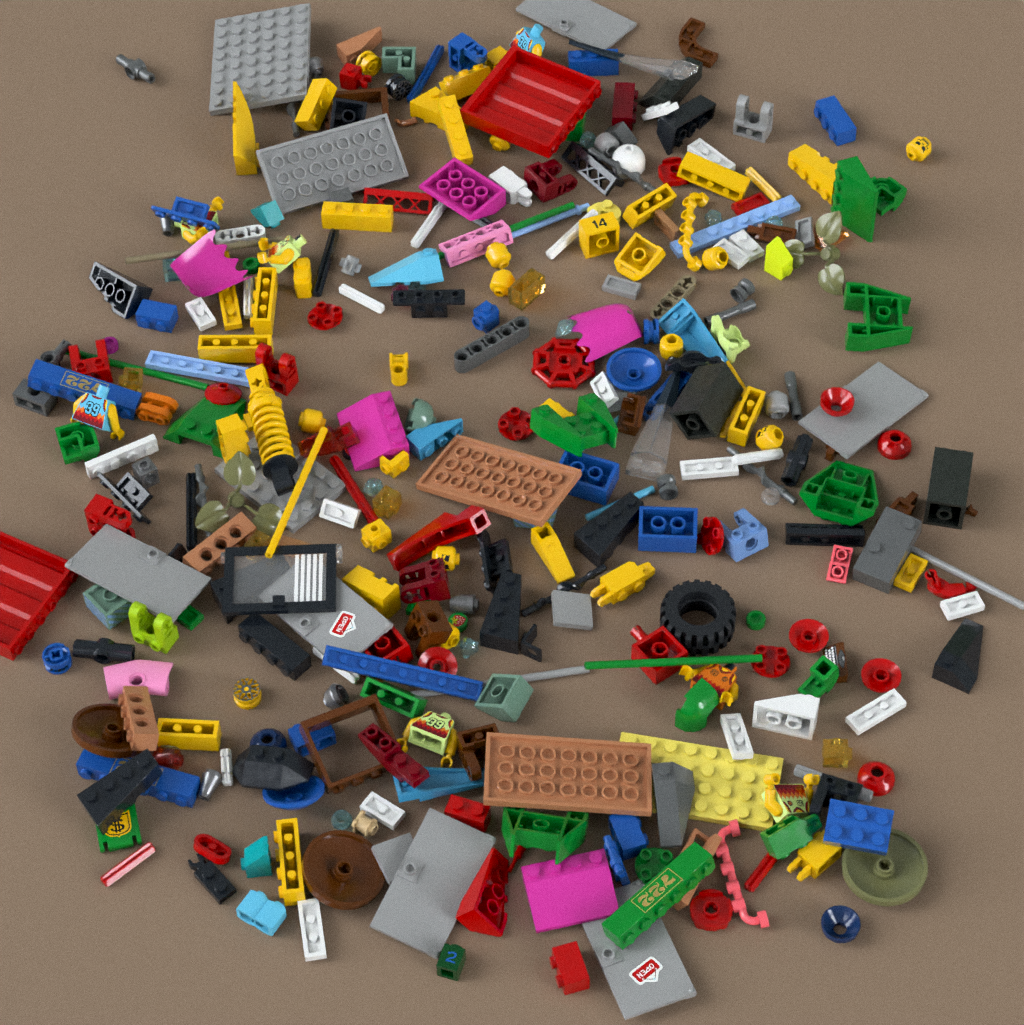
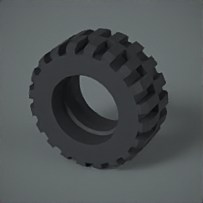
(705, 598)

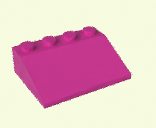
(465, 190)
(377, 430)
(569, 892)

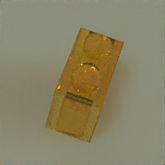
(526, 289)

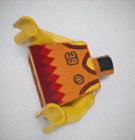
(719, 677)

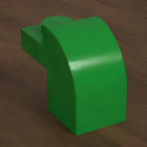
(822, 679)

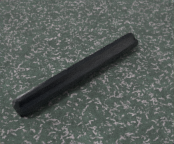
(325, 262)
(191, 511)

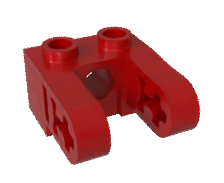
(95, 367)
(281, 373)
(103, 511)

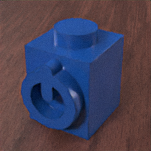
(485, 317)

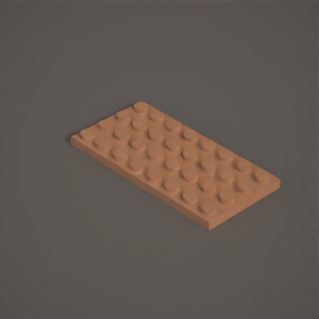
(499, 480)
(568, 774)

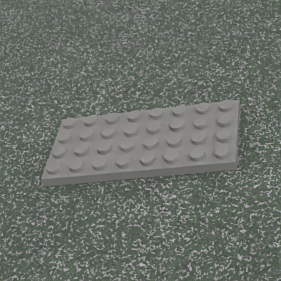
(347, 156)

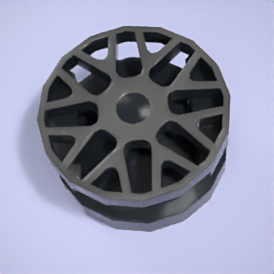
(397, 86)

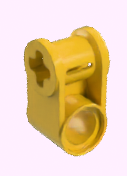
(399, 368)

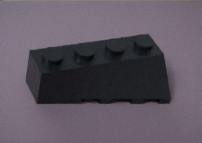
(684, 122)

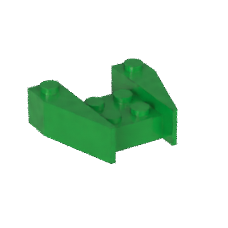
(881, 318)
(585, 430)
(544, 831)

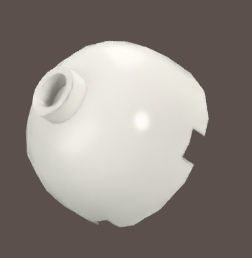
(630, 158)

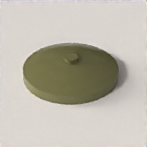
(887, 878)

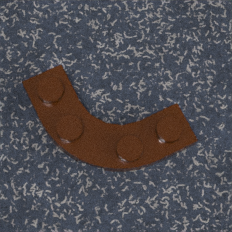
(691, 48)

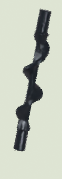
(564, 586)

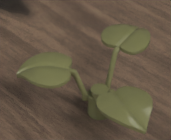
(833, 276)
(238, 471)

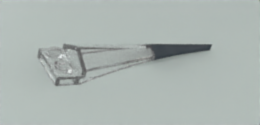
(661, 67)
(652, 448)

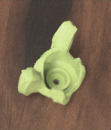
(729, 339)

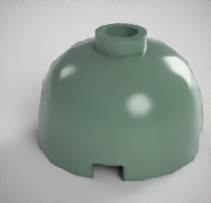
(419, 416)

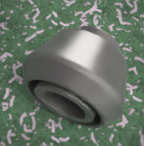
(316, 67)
(335, 696)

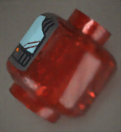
(169, 756)

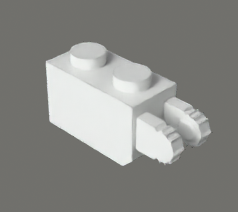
(515, 187)

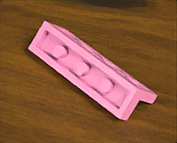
(476, 244)

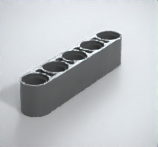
(491, 344)

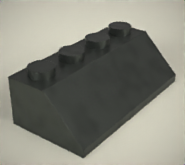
(672, 91)

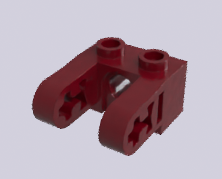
(544, 184)
(431, 582)

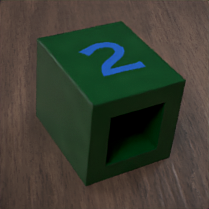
(451, 961)

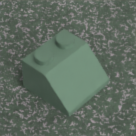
(504, 696)

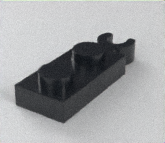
(212, 879)

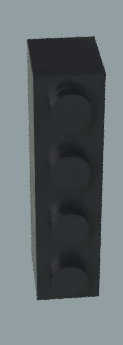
(274, 646)

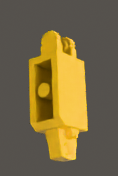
(622, 582)
(814, 857)

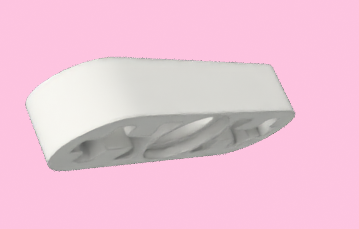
(227, 233)

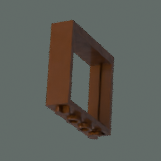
(369, 95)
(337, 715)

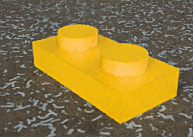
(910, 573)

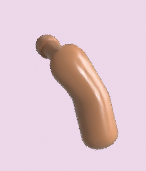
(402, 123)

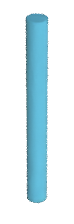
(640, 494)

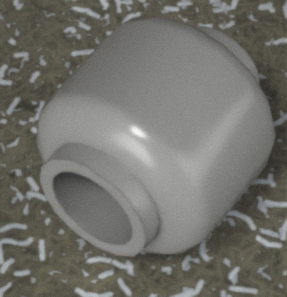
(606, 144)
(776, 404)

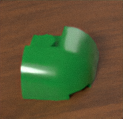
(890, 194)
(77, 442)
(699, 705)

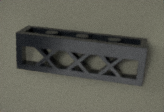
(596, 165)
(824, 535)

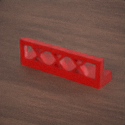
(402, 195)

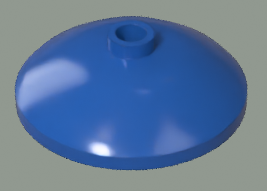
(633, 369)
(296, 797)

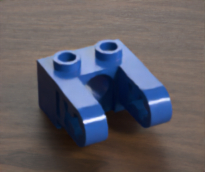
(465, 53)

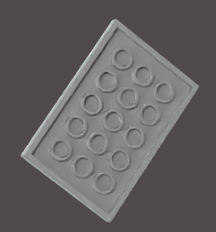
(318, 485)

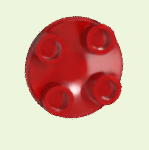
(325, 316)
(515, 424)
(711, 535)
(774, 663)

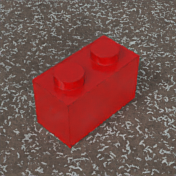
(469, 812)
(570, 968)

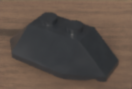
(271, 768)

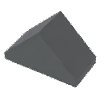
(622, 134)

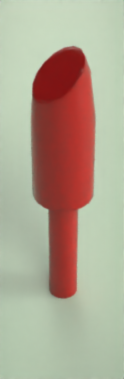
(517, 855)

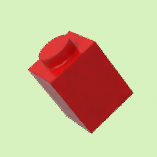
(352, 78)

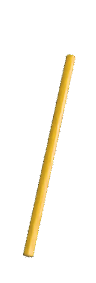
(296, 492)

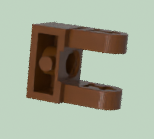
(429, 624)
(471, 747)

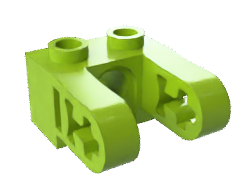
(150, 630)

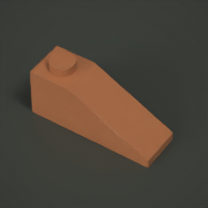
(351, 49)

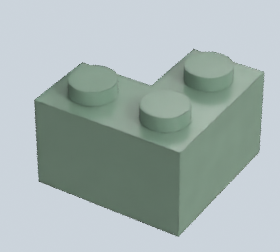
(400, 61)

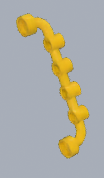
(694, 199)

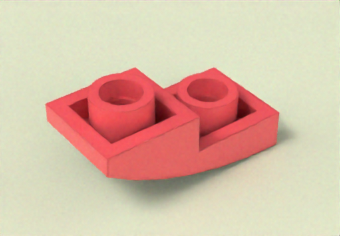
(839, 564)

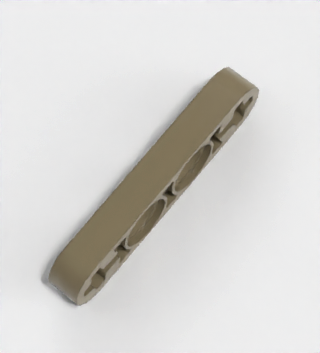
(680, 287)

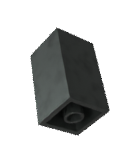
(706, 401)
(948, 488)

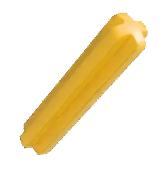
(762, 184)

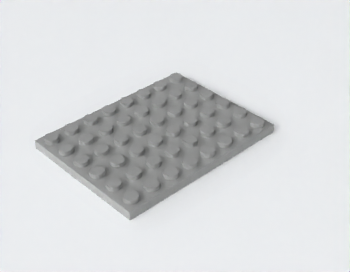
(264, 56)

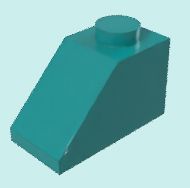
(268, 214)
(257, 859)

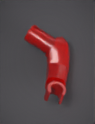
(946, 590)

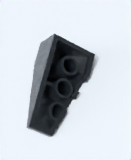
(346, 112)
(119, 290)
(960, 657)

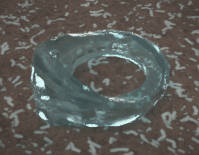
(564, 327)

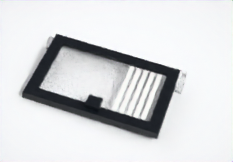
(289, 582)

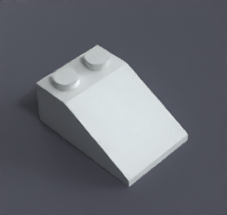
(787, 715)

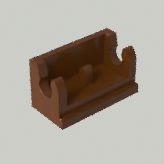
(631, 414)

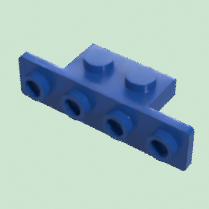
(189, 211)

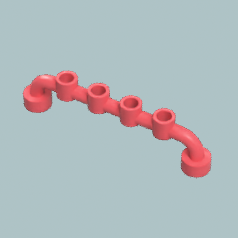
(732, 886)

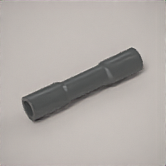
(741, 308)
(795, 405)

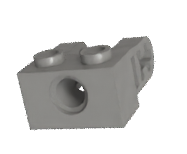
(751, 124)

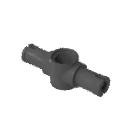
(135, 68)
(56, 356)

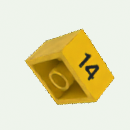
(599, 235)

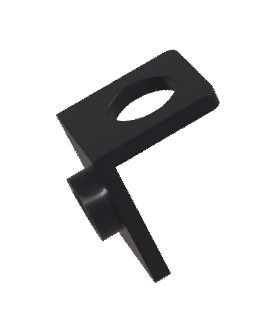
(526, 641)

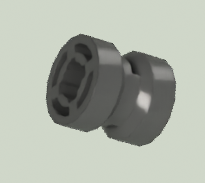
(742, 290)
(667, 488)

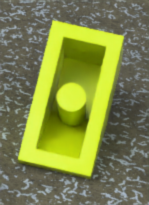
(778, 259)

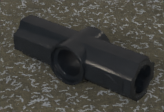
(797, 460)
(103, 650)

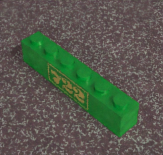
(658, 895)

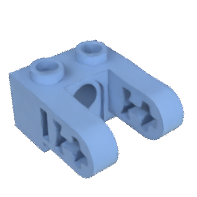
(746, 539)

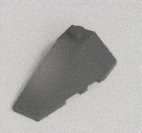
(673, 798)

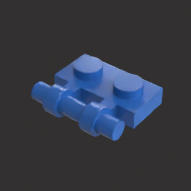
(615, 860)

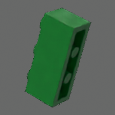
(394, 697)

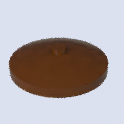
(102, 731)
(342, 870)

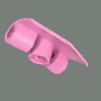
(142, 672)

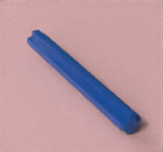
(426, 73)

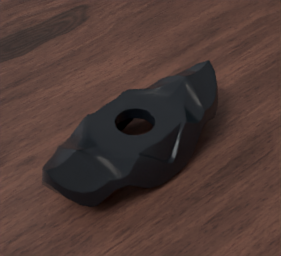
(689, 361)

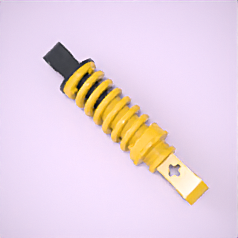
(271, 431)

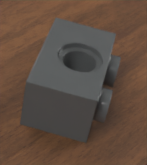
(34, 400)

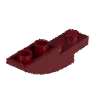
(391, 756)

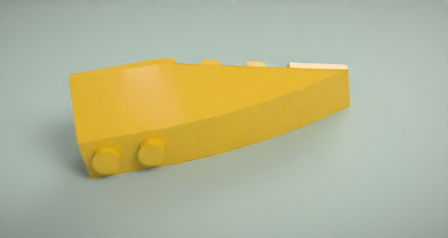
(243, 135)

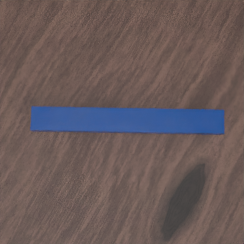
(402, 673)

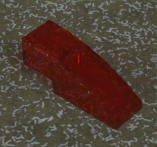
(334, 441)

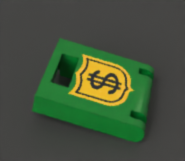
(120, 833)

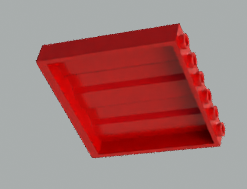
(530, 101)
(29, 590)

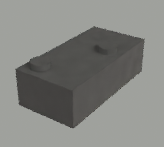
(887, 549)

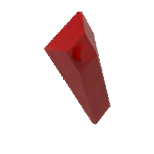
(485, 899)

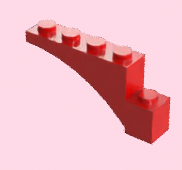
(439, 533)

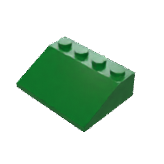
(855, 197)

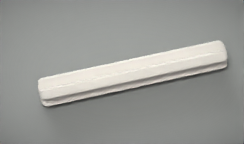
(428, 225)
(567, 238)

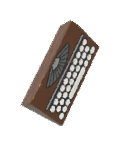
(836, 654)

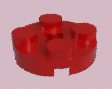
(666, 173)
(705, 920)

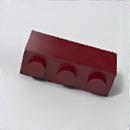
(624, 104)

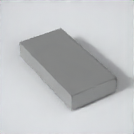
(805, 231)
(621, 287)

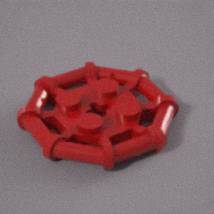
(563, 350)

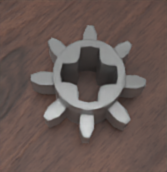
(350, 265)

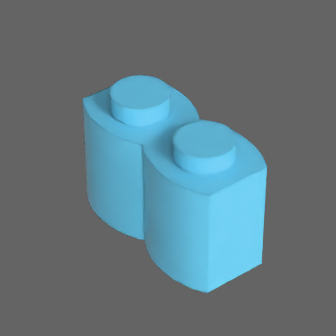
(261, 912)

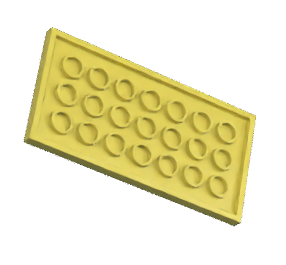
(723, 786)

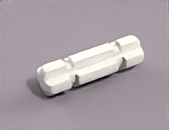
(226, 767)

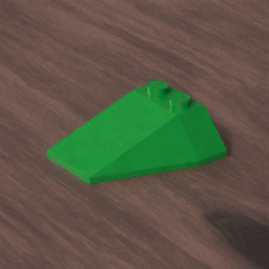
(200, 423)
(841, 493)

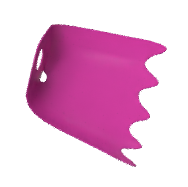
(206, 267)
(606, 329)

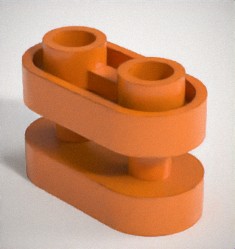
(156, 408)

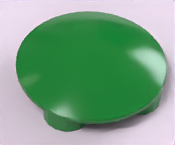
(651, 862)

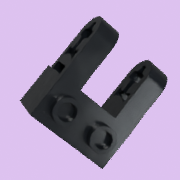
(834, 788)

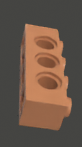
(237, 525)
(138, 718)

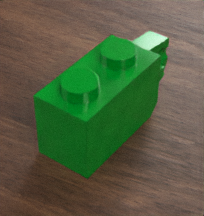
(790, 835)

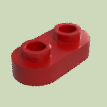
(212, 849)

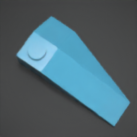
(420, 266)

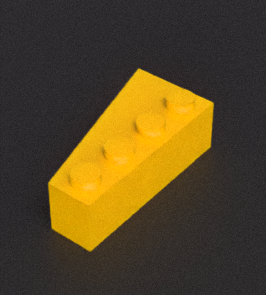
(814, 169)

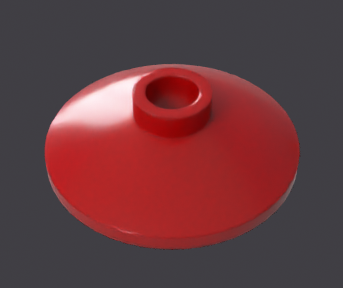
(223, 393)
(808, 629)
(439, 656)
(882, 669)

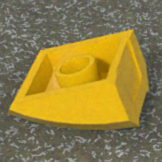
(638, 258)

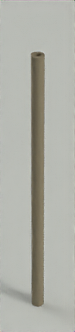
(175, 254)

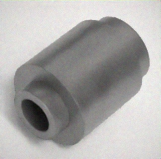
(464, 603)

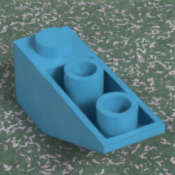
(430, 438)

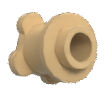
(364, 825)

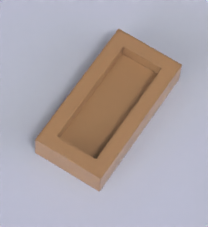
(666, 225)

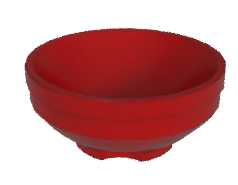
(839, 397)
(892, 449)
(879, 785)

